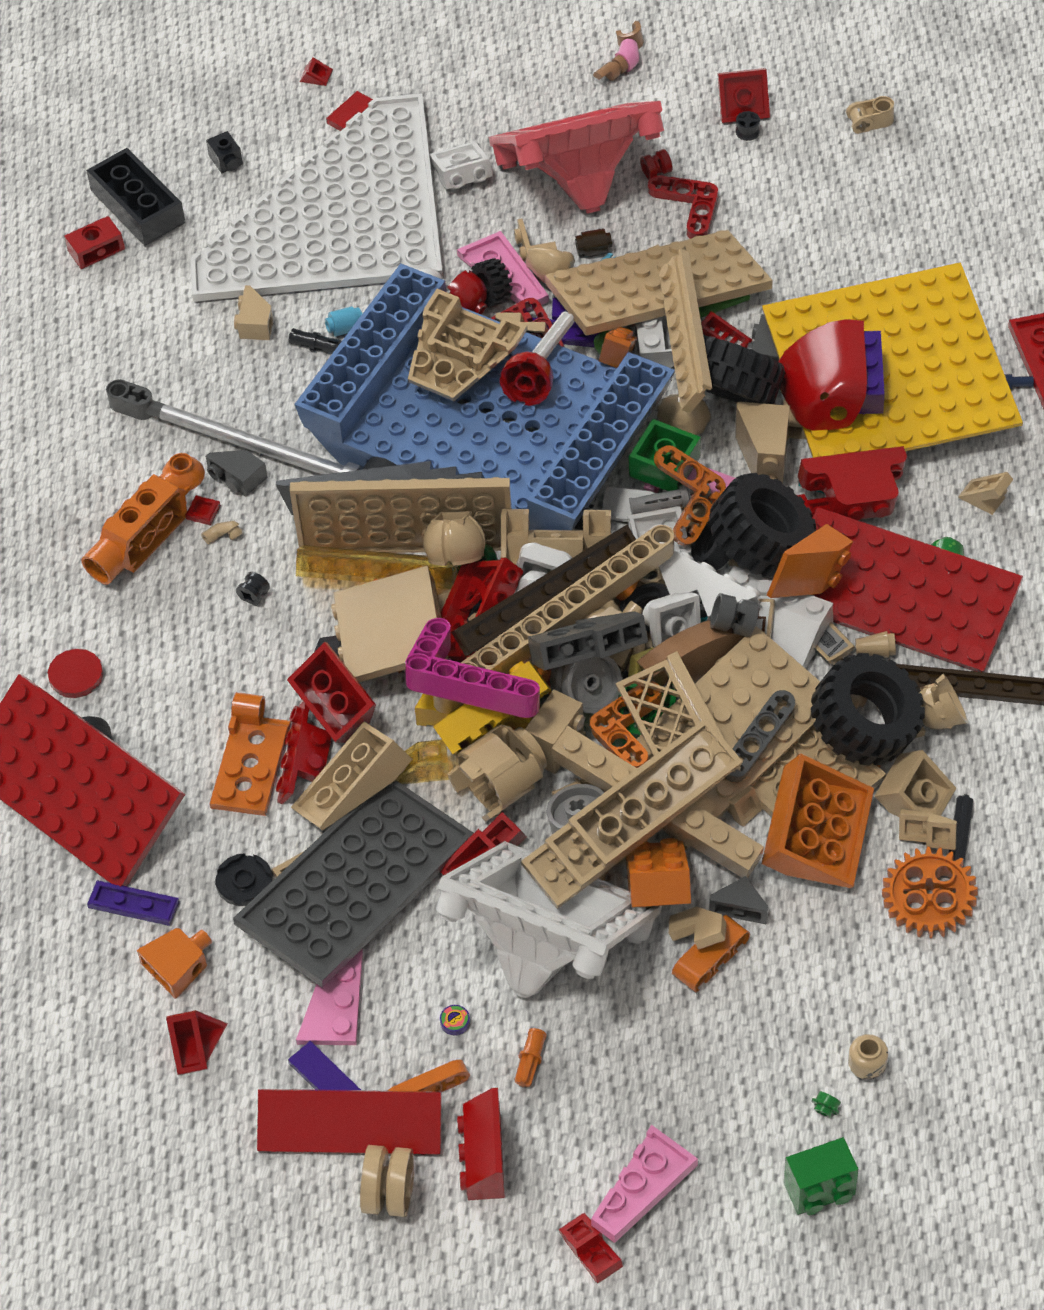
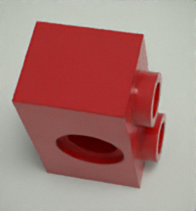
(94, 242)

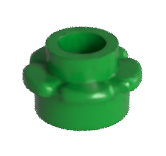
(826, 1104)

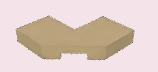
(704, 924)

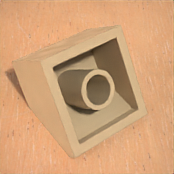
(915, 785)

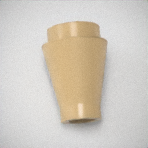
(879, 644)

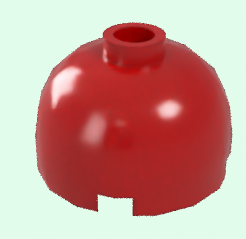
(470, 291)
(527, 378)

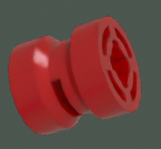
(656, 164)

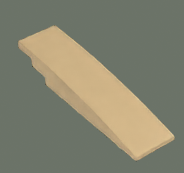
(630, 812)

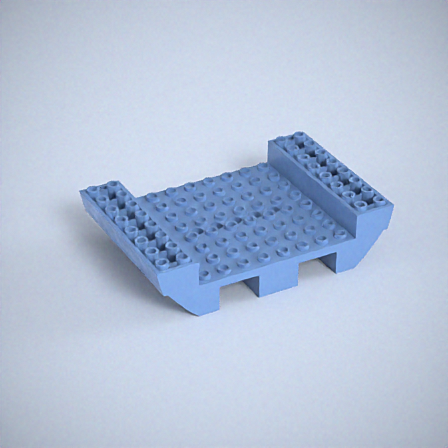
(369, 409)

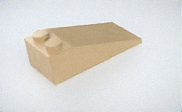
(352, 776)

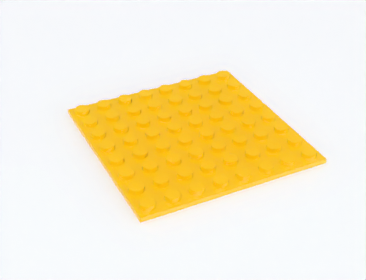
(935, 357)

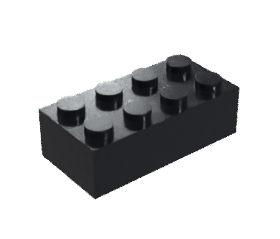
(136, 196)

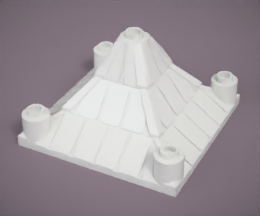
(529, 930)

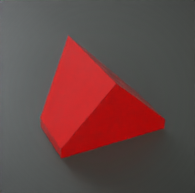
(193, 1039)

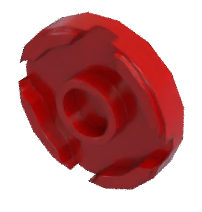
(75, 673)

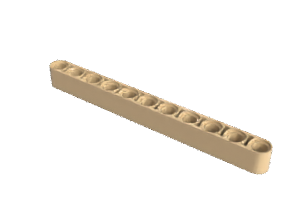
(567, 611)

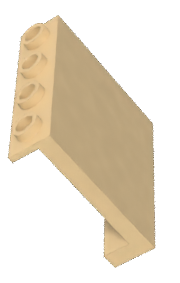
(383, 621)

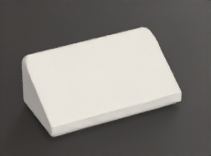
(617, 501)

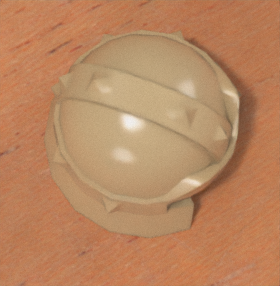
(942, 705)

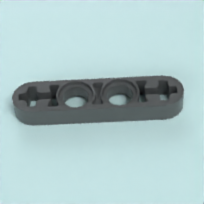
(762, 737)

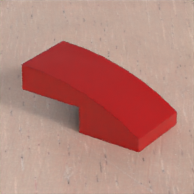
(590, 1248)

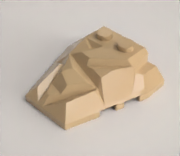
(459, 346)

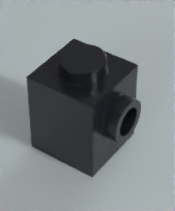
(224, 152)

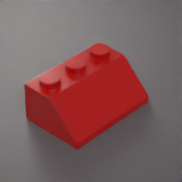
(332, 694)
(482, 1147)

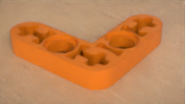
(698, 485)
(617, 728)

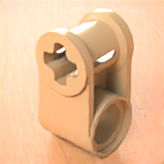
(872, 115)

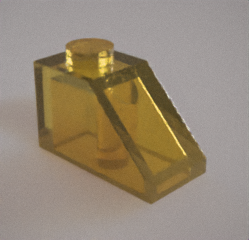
(427, 764)

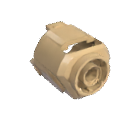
(499, 768)

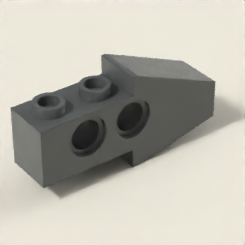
(588, 639)

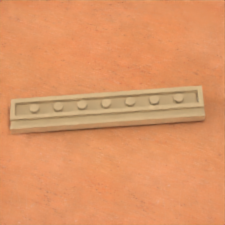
(685, 331)

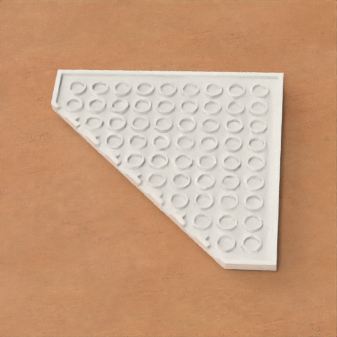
(337, 217)

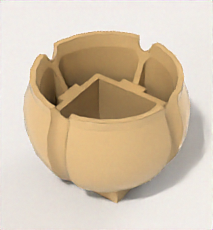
(454, 538)

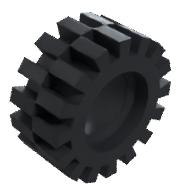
(496, 280)

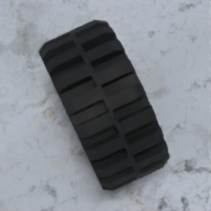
(742, 372)
(759, 522)
(885, 687)

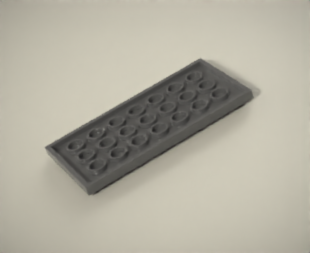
(352, 881)

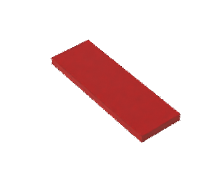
(348, 1120)

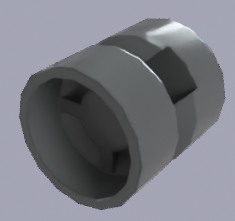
(725, 611)

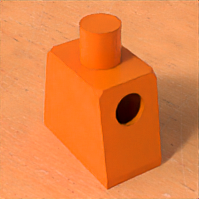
(175, 959)

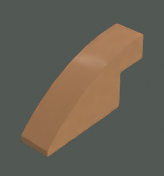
(698, 648)

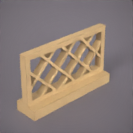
(684, 689)

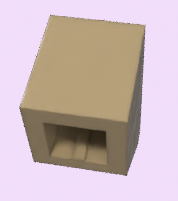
(255, 316)

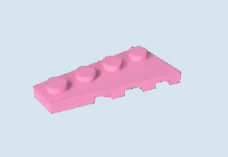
(497, 246)
(334, 1008)
(647, 1179)

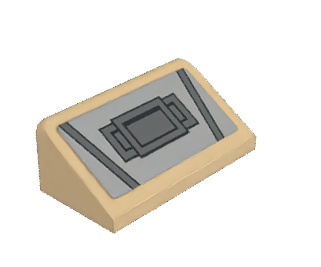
(834, 644)

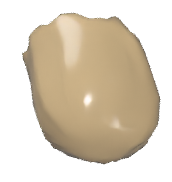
(548, 260)
(670, 413)

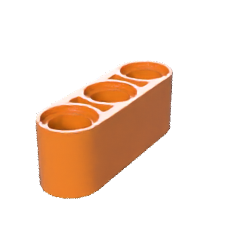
(702, 964)

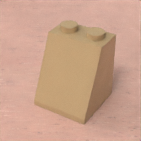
(763, 437)

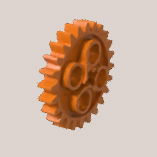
(929, 868)

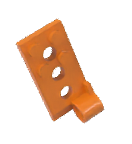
(245, 722)

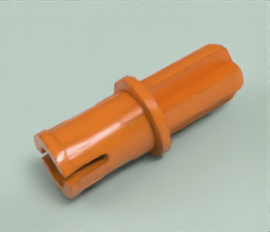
(530, 1057)

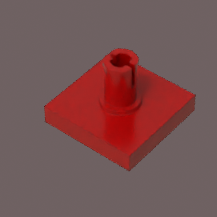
(743, 92)

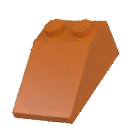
(811, 564)

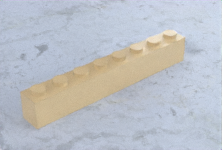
(692, 826)

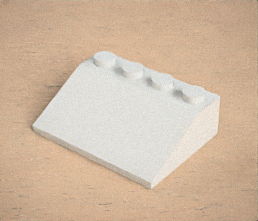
(796, 619)

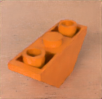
(616, 346)

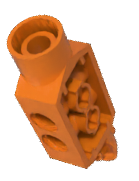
(144, 520)

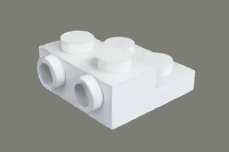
(461, 165)

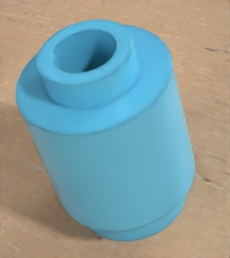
(342, 320)

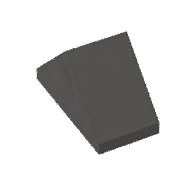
(740, 902)

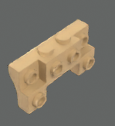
(516, 533)

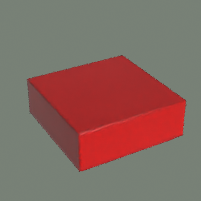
(203, 510)

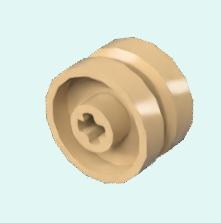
(387, 1181)

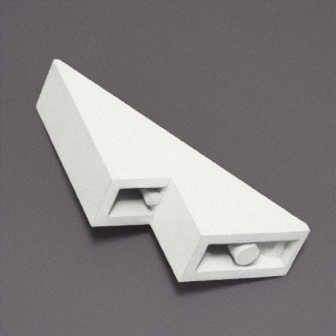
(687, 576)

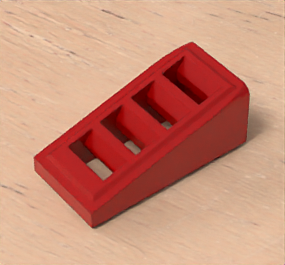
(719, 324)

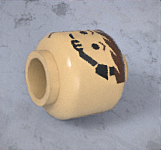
(868, 1056)

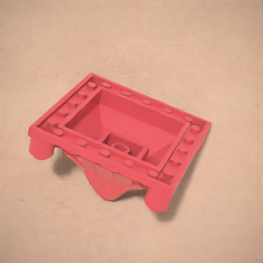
(580, 148)

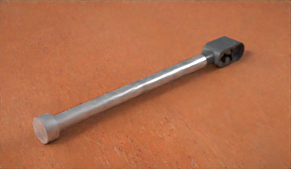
(139, 404)

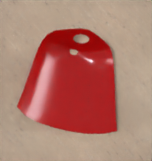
(829, 362)

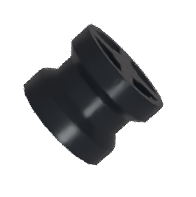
(747, 125)
(253, 588)

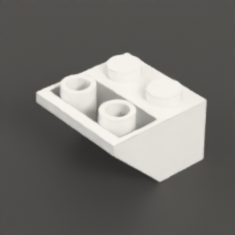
(654, 341)

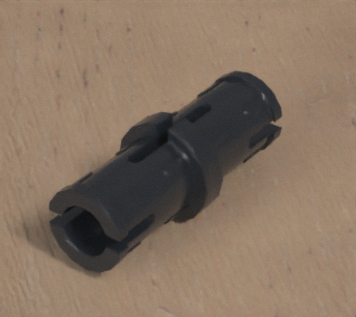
(314, 341)

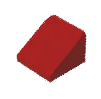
(316, 73)

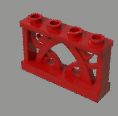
(477, 580)

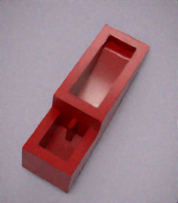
(497, 832)

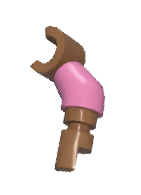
(626, 57)

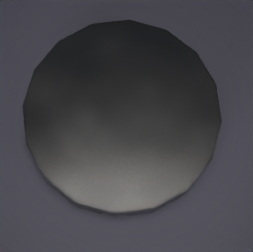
(246, 886)

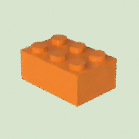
(658, 874)

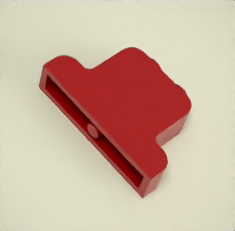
(856, 482)

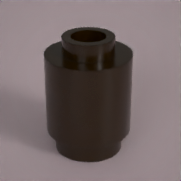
(593, 242)

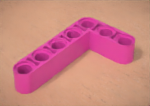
(434, 675)

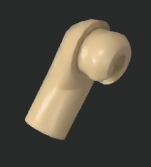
(220, 529)

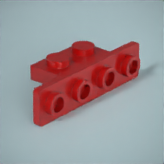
(305, 752)

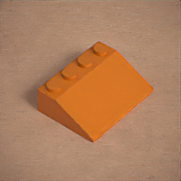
(817, 823)

